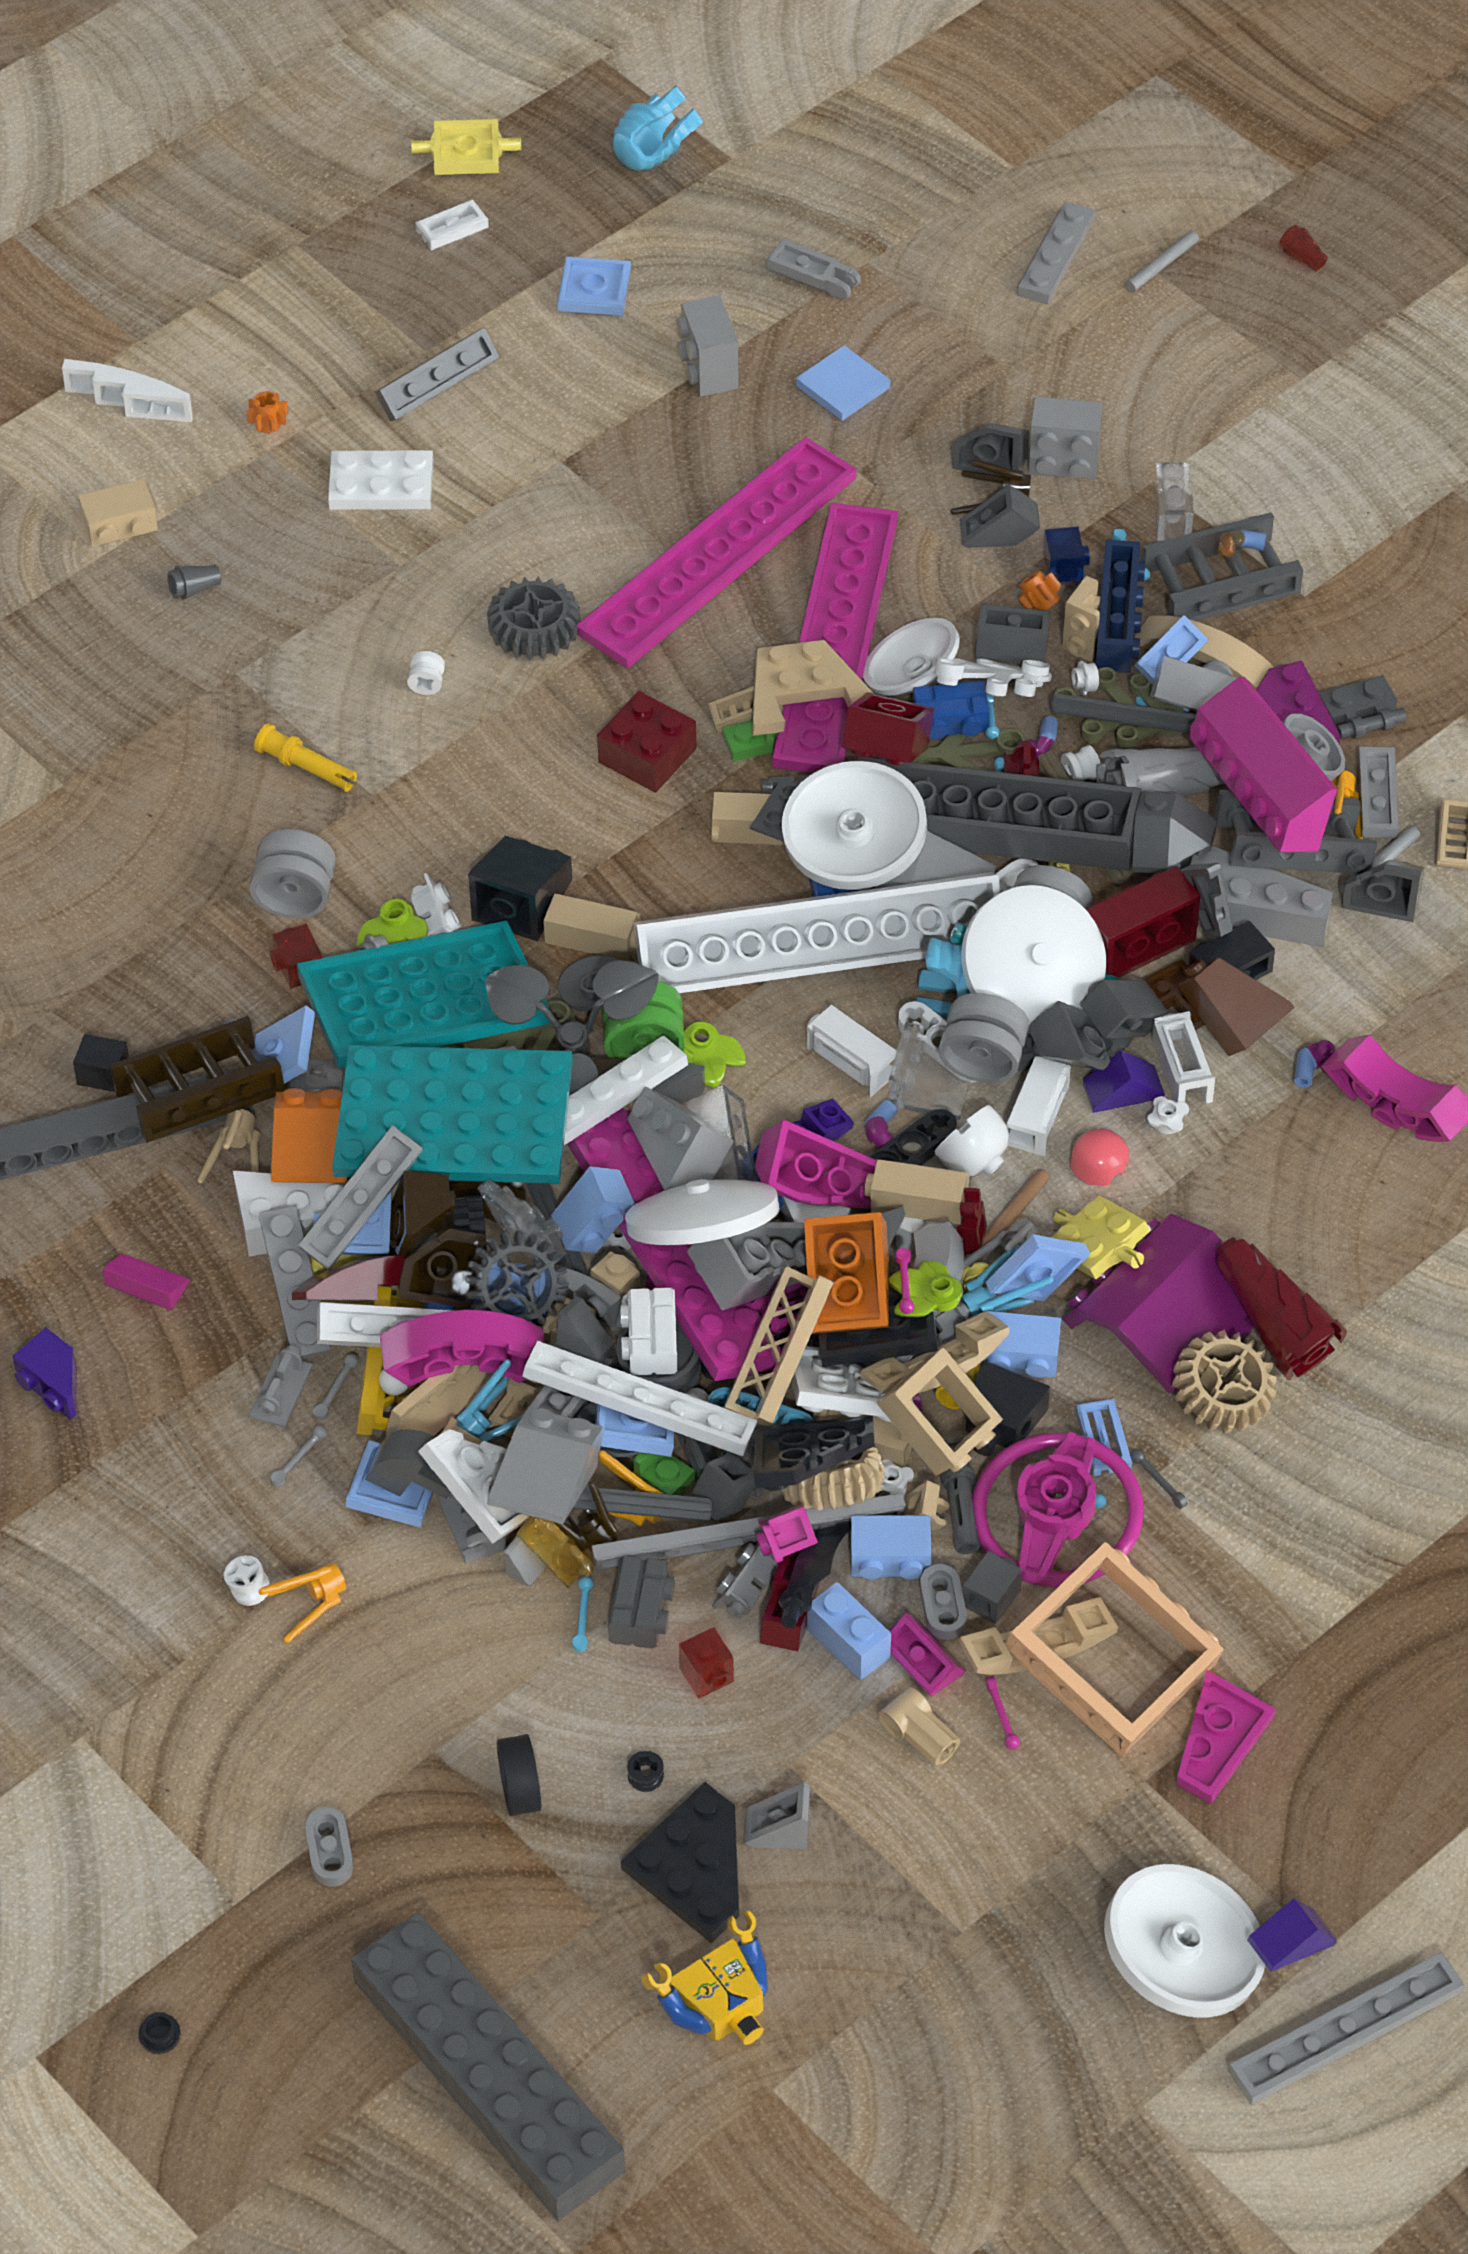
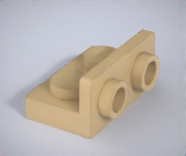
(1082, 620)

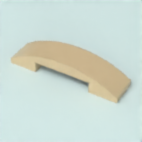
(1220, 646)
(973, 1343)
(1067, 1635)

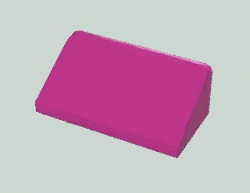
(145, 1281)
(923, 1655)

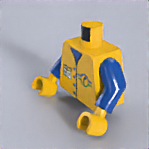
(719, 1990)

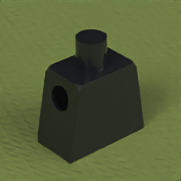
(1016, 1399)

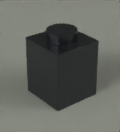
(94, 1061)

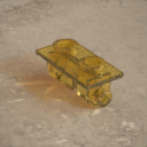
(555, 1550)

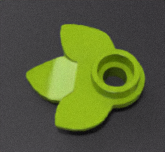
(394, 923)
(714, 1053)
(929, 1289)

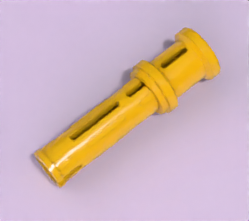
(291, 751)

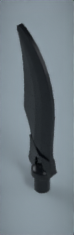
(809, 1570)

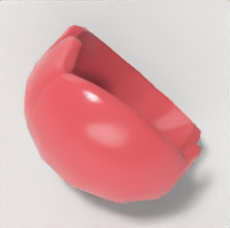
(1099, 1156)

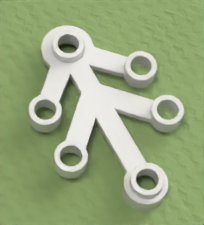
(1027, 677)

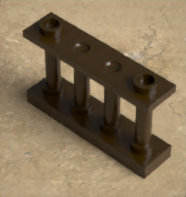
(207, 1099)

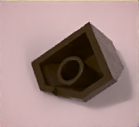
(419, 1209)
(439, 1268)

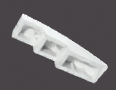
(121, 387)

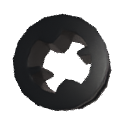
(635, 1777)

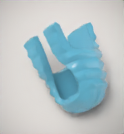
(640, 132)
(944, 974)

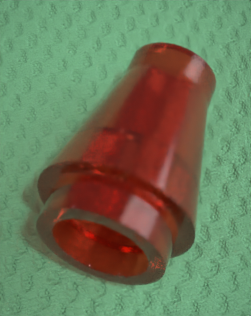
(1302, 247)

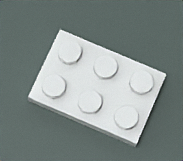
(380, 480)

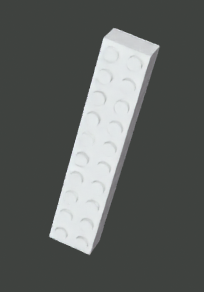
(809, 933)

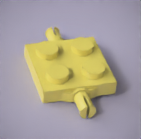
(466, 146)
(1107, 1232)

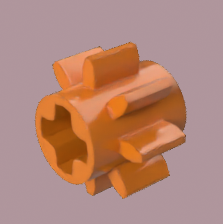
(267, 412)
(1039, 591)

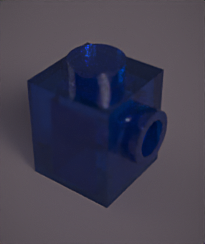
(1065, 554)

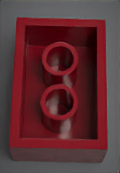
(1147, 921)

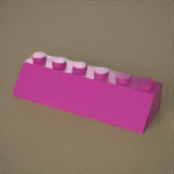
(1264, 767)

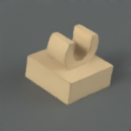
(926, 1501)

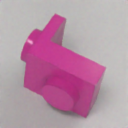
(785, 1533)

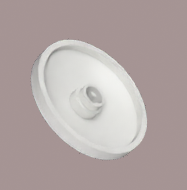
(854, 825)
(1033, 950)
(702, 1212)
(1183, 1940)

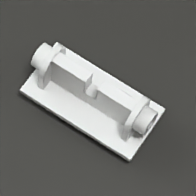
(433, 901)

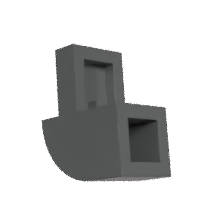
(399, 1463)

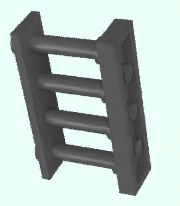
(1229, 594)
(1334, 854)

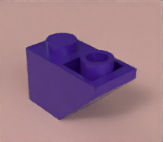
(49, 1370)

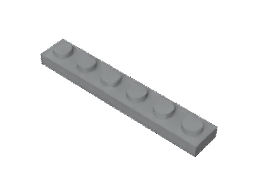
(1346, 2028)

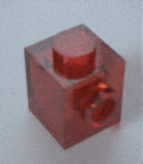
(293, 947)
(706, 1662)

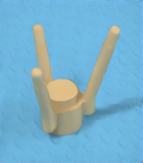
(236, 1133)

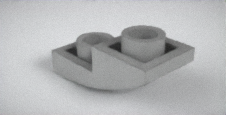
(594, 1294)

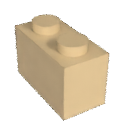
(118, 512)

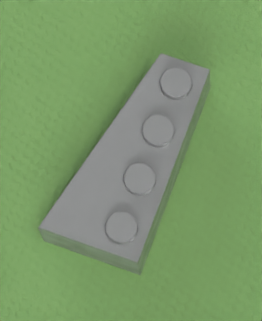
(1273, 901)
(750, 1262)

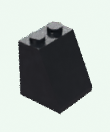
(518, 885)

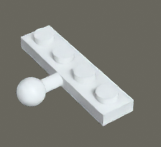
(362, 1327)

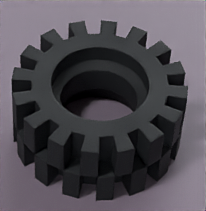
(469, 1215)

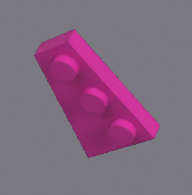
(1221, 1736)

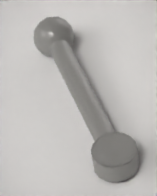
(320, 1411)
(278, 1477)

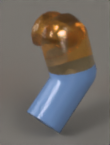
(1240, 538)

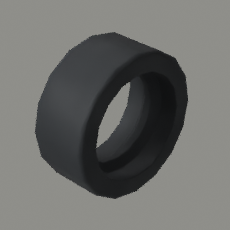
(519, 1775)

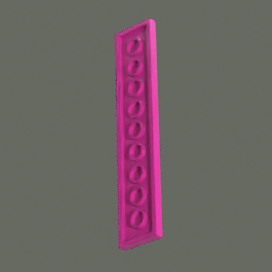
(715, 552)
(844, 614)
(716, 1334)

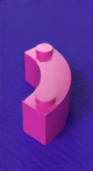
(1395, 1094)
(455, 1338)

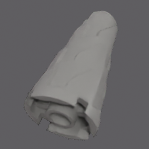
(1158, 770)

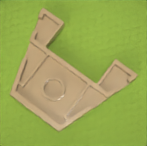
(799, 675)

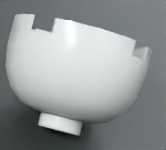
(976, 1144)

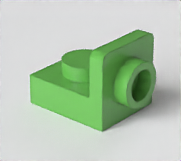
(743, 744)
(663, 1472)

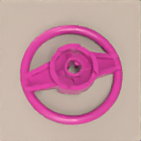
(1050, 1520)

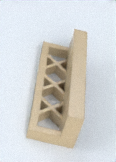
(792, 1351)
(438, 1400)

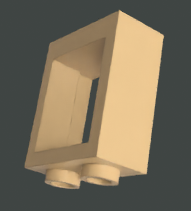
(920, 1432)

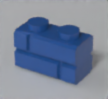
(957, 708)

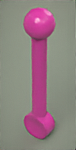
(903, 1258)
(1011, 1741)

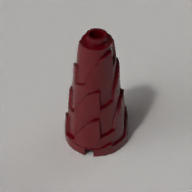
(1287, 1318)

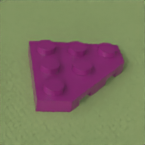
(1291, 691)

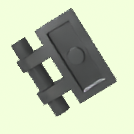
(1360, 700)

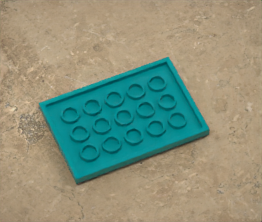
(413, 991)
(466, 1107)

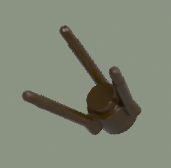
(1012, 477)
(593, 1528)

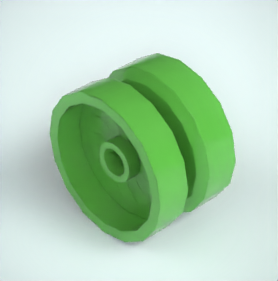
(659, 1017)

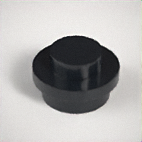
(159, 2033)

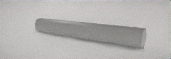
(1162, 261)
(1393, 849)

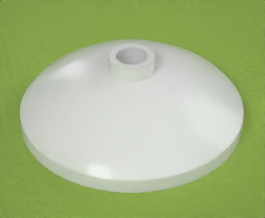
(910, 656)

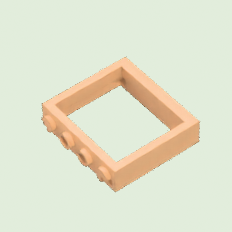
(1074, 1690)

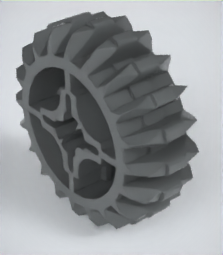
(533, 618)
(532, 1272)

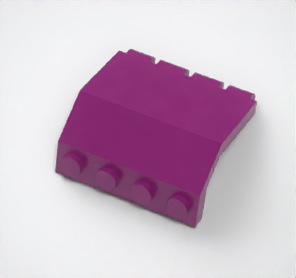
(1166, 1299)

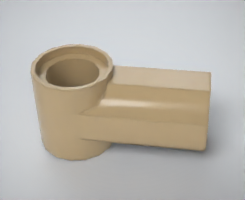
(912, 1719)

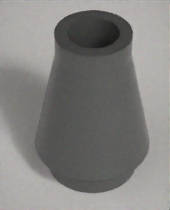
(191, 580)

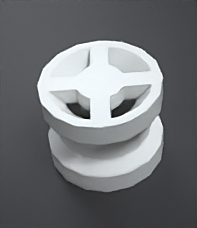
(426, 673)
(1081, 764)
(238, 1577)

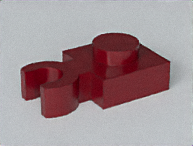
(973, 1221)

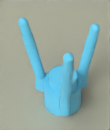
(980, 1299)
(472, 1418)

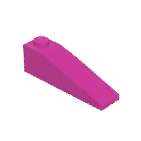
(812, 1167)

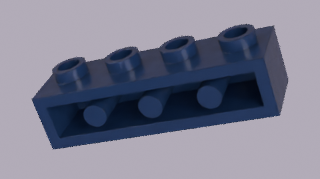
(1118, 603)

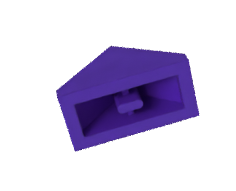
(1122, 1083)
(1290, 1936)

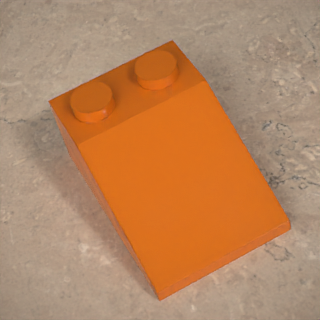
(305, 1136)
(856, 1258)

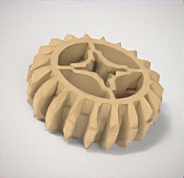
(1251, 1394)
(842, 1484)

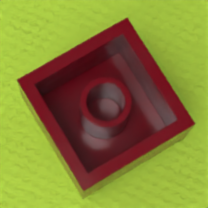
(887, 728)
(647, 741)

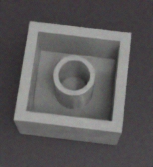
(708, 346)
(1065, 437)

